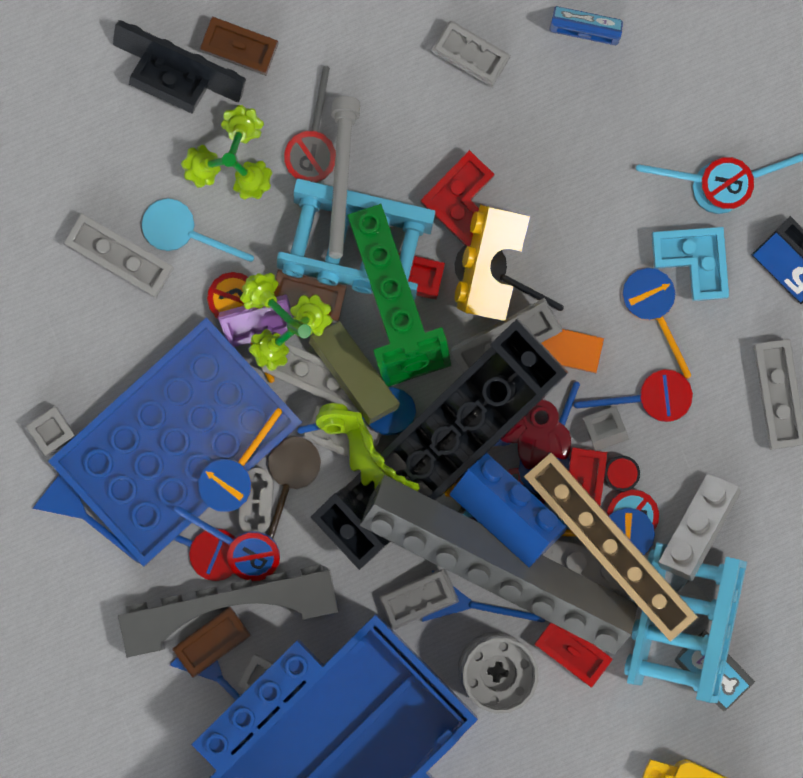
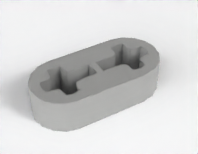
(265, 502)

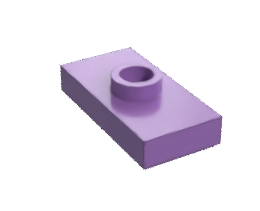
(242, 323)

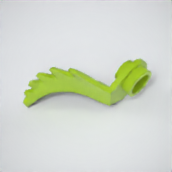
(336, 419)

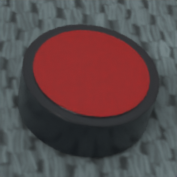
(622, 473)

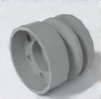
(509, 689)

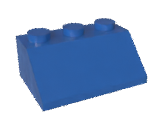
(508, 510)

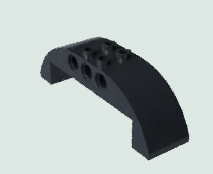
(450, 433)

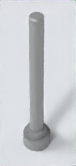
(345, 113)

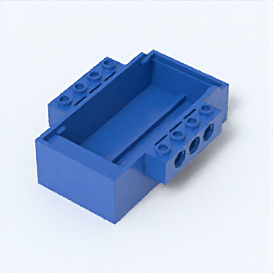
(356, 716)

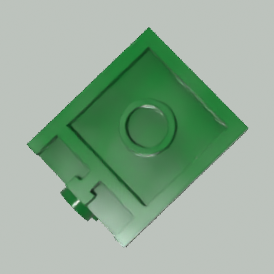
(410, 349)

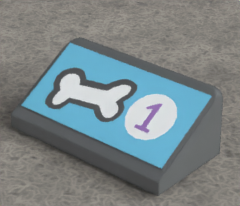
(734, 681)

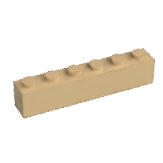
(611, 547)

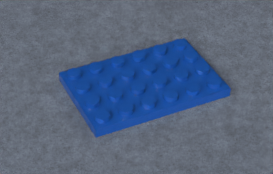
(163, 432)

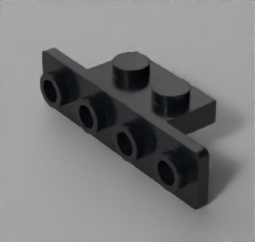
(174, 72)

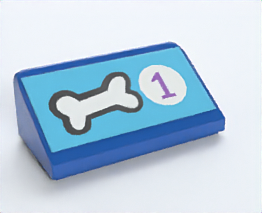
(586, 25)

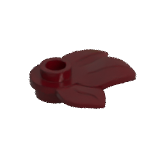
(539, 440)

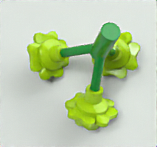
(251, 178)
(309, 318)

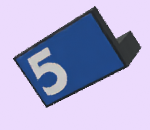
(783, 257)

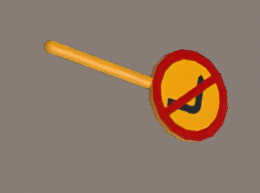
(226, 294)

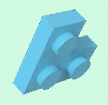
(701, 251)

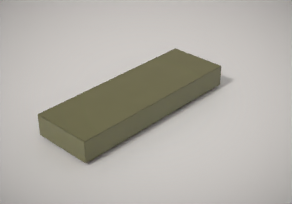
(354, 373)

